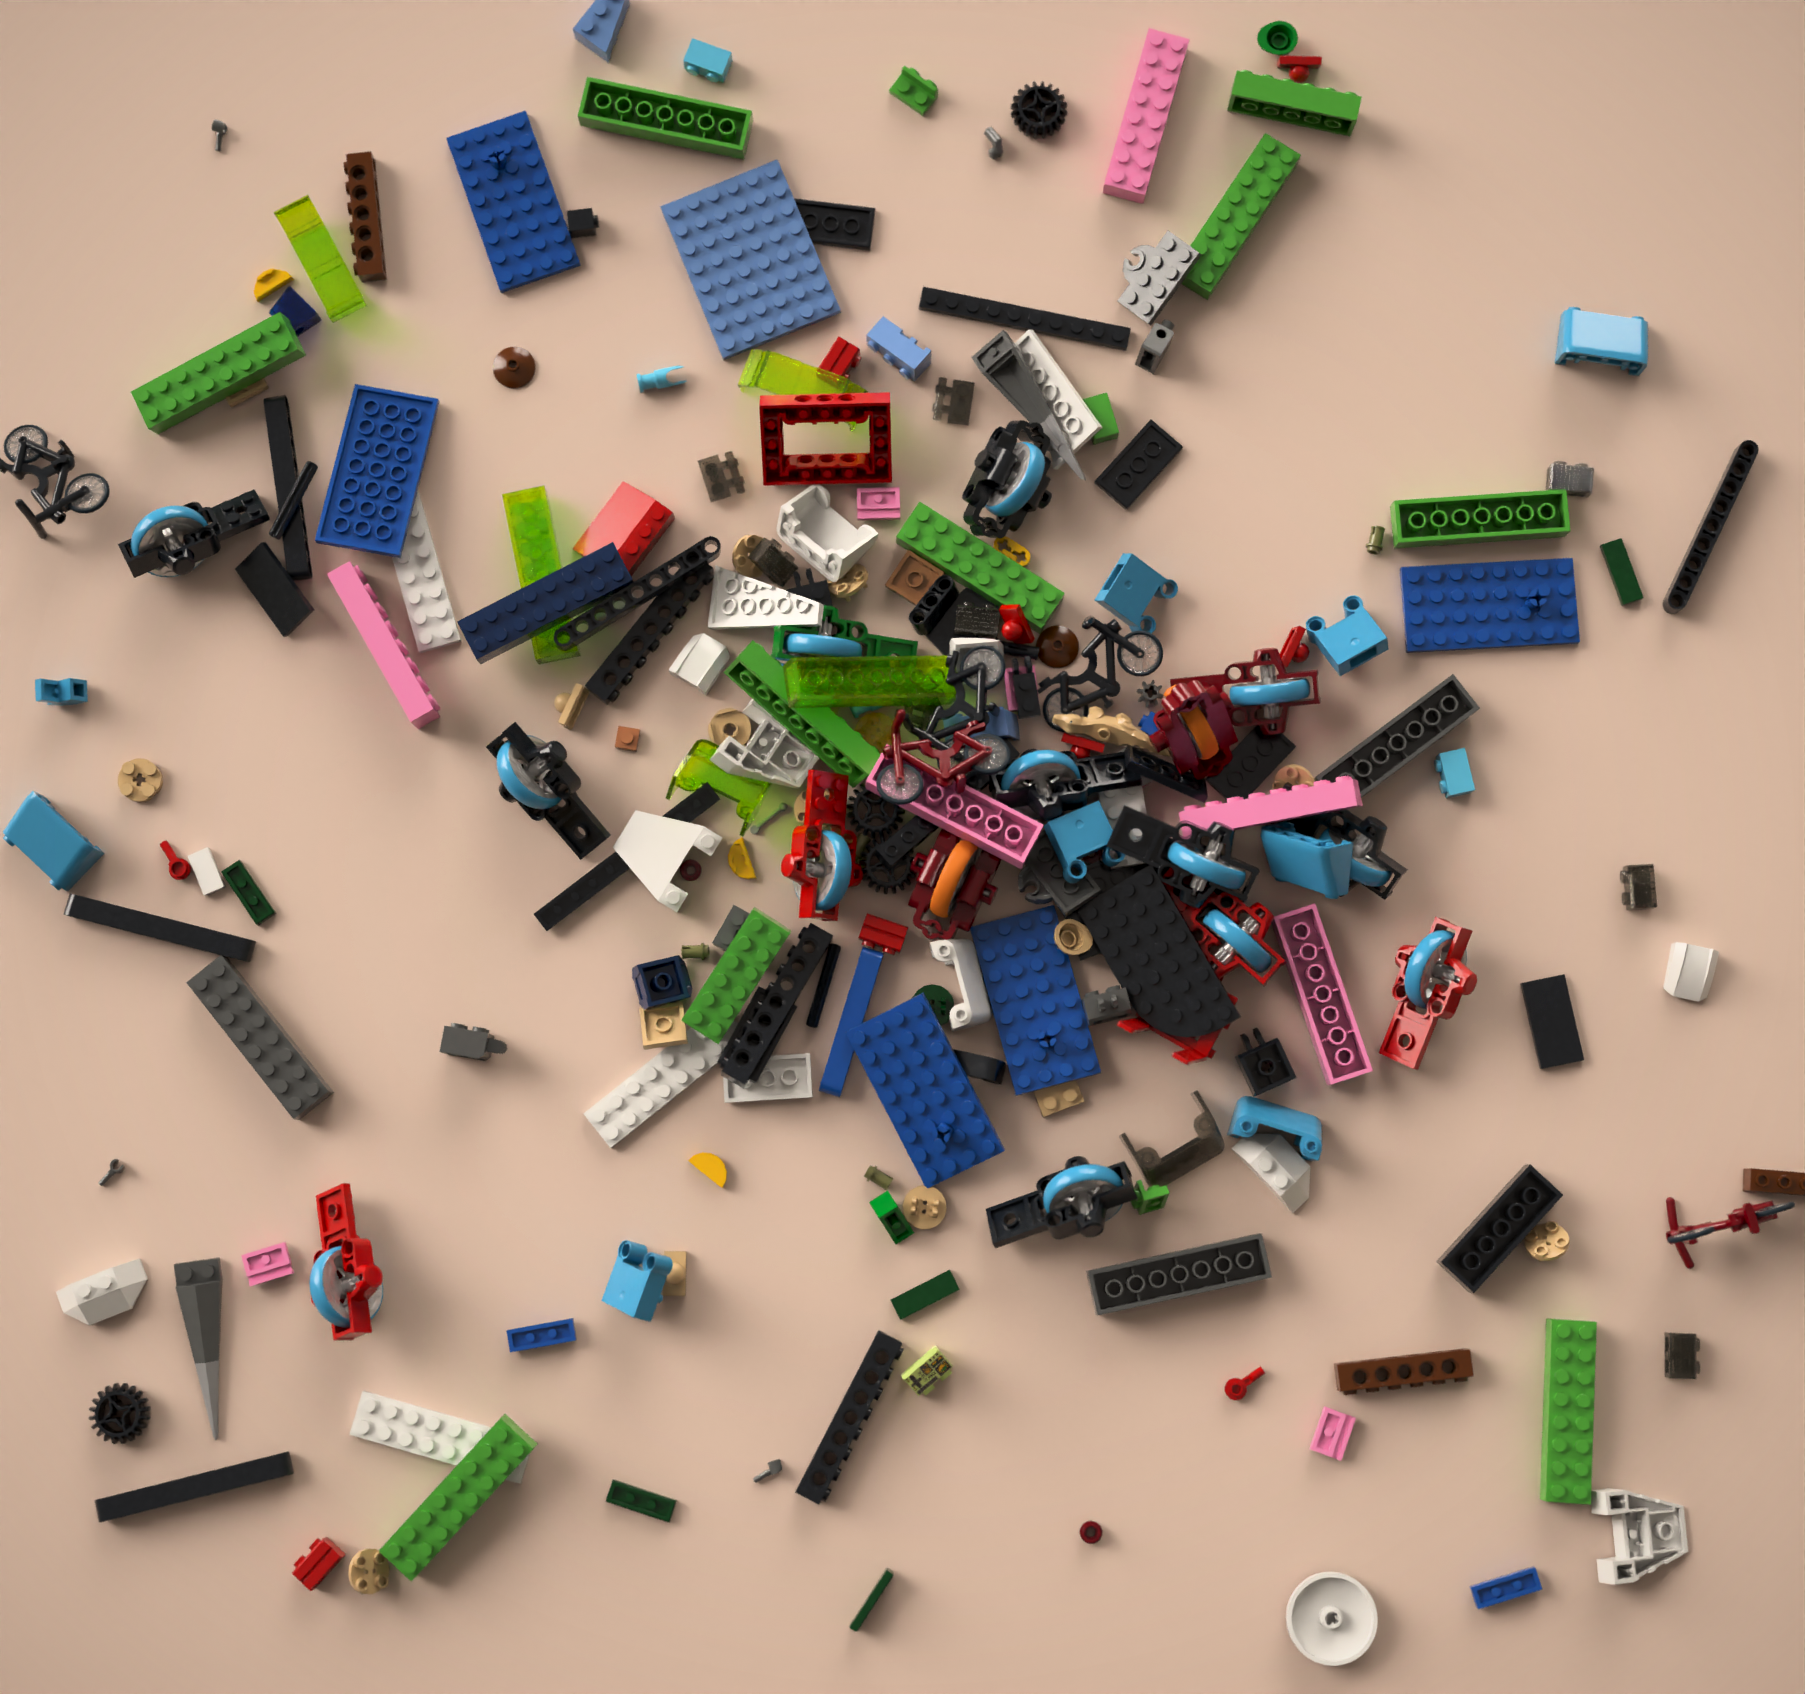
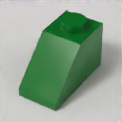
(891, 1217)

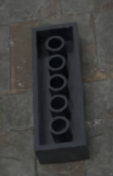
(1499, 1228)

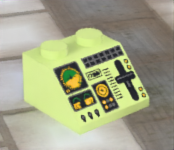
(927, 1371)

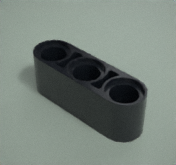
(936, 596)

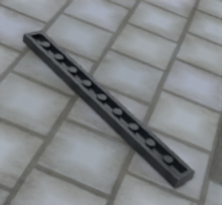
(1024, 318)
(614, 865)

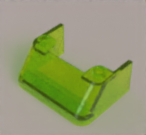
(698, 769)

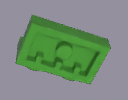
(914, 90)
(1149, 1200)

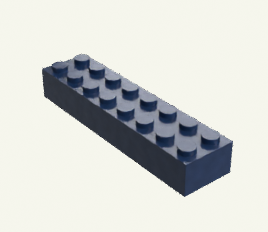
(545, 603)

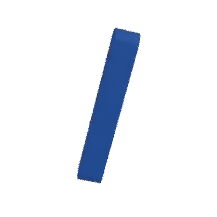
(852, 1016)

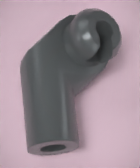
(996, 141)

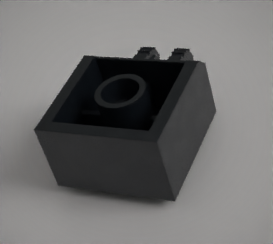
(815, 591)
(1251, 1063)

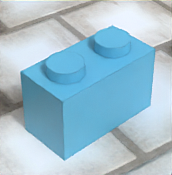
(707, 61)
(1454, 773)

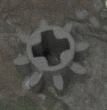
(1144, 696)

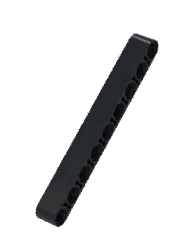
(285, 476)
(1717, 519)
(633, 603)
(159, 927)
(194, 1486)

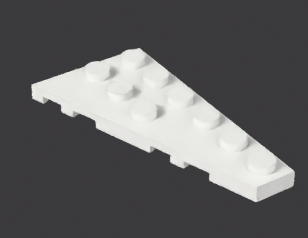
(1067, 406)
(749, 603)

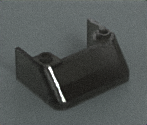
(1183, 1159)

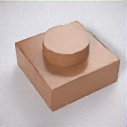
(627, 738)

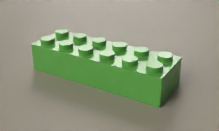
(1294, 103)
(736, 975)

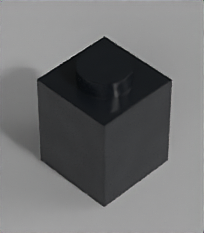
(582, 223)

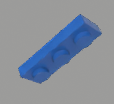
(541, 1335)
(1505, 1587)

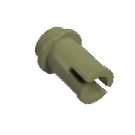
(1375, 541)
(862, 841)
(695, 951)
(878, 1177)

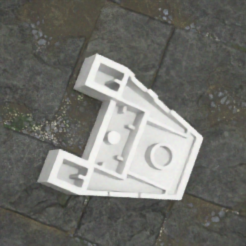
(770, 754)
(655, 849)
(1644, 1533)

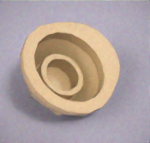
(1072, 937)

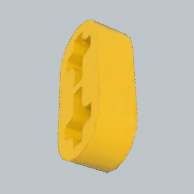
(1015, 548)

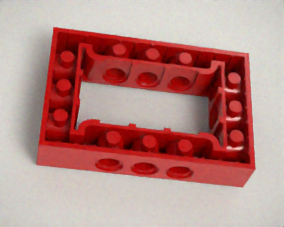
(825, 468)

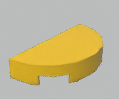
(269, 282)
(740, 860)
(711, 1166)

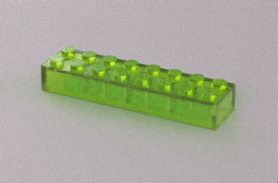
(536, 556)
(867, 681)

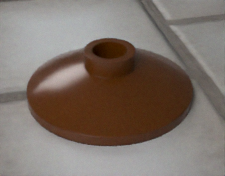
(517, 376)
(1057, 657)

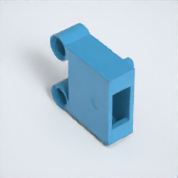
(1131, 590)
(1349, 640)
(1079, 836)
(637, 1288)

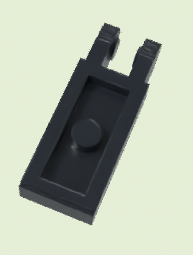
(1025, 690)

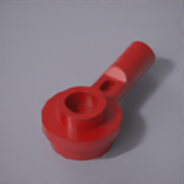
(178, 868)
(1237, 1388)

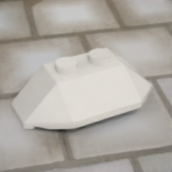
(1277, 1167)
(104, 1293)

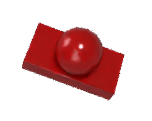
(1299, 66)
(1015, 625)
(1293, 648)
(1082, 746)

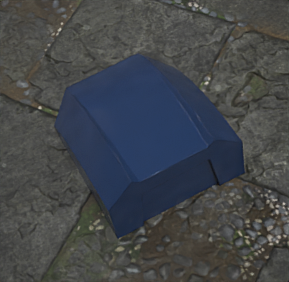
(661, 982)

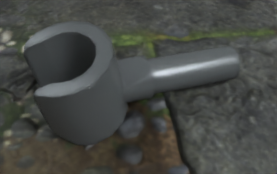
(221, 128)
(111, 1172)
(774, 1467)

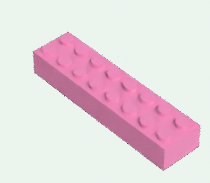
(1145, 116)
(382, 642)
(1276, 807)
(971, 817)
(1321, 994)

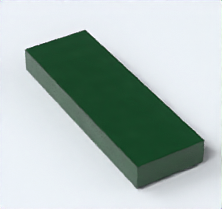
(1621, 572)
(248, 892)
(924, 1294)
(641, 1500)
(871, 1599)

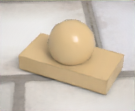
(571, 705)
(676, 1281)

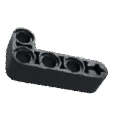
(981, 1066)

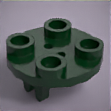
(943, 1001)

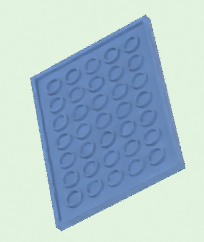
(750, 259)

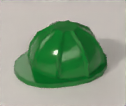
(1277, 38)

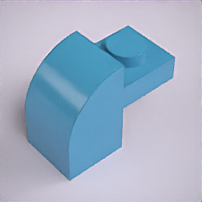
(61, 692)

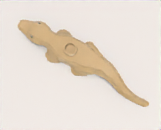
(1105, 728)

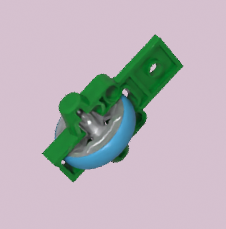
(819, 642)

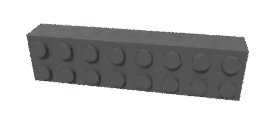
(1404, 736)
(260, 1037)
(1178, 1274)

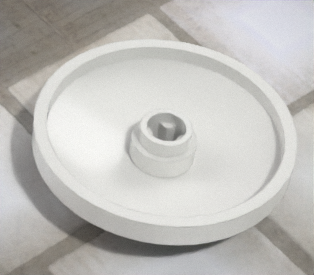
(1331, 1618)

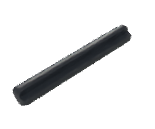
(293, 500)
(823, 985)

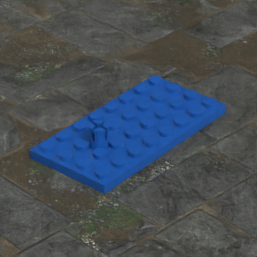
(513, 201)
(377, 471)
(1489, 605)
(1034, 1001)
(925, 1090)

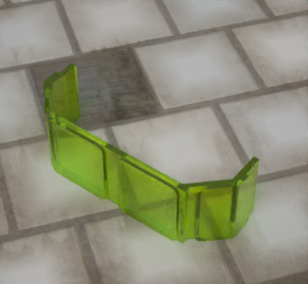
(320, 258)
(792, 377)

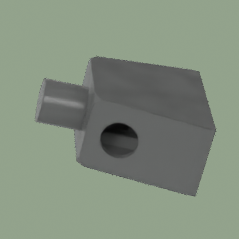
(1155, 346)

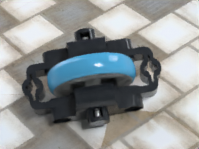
(1008, 479)

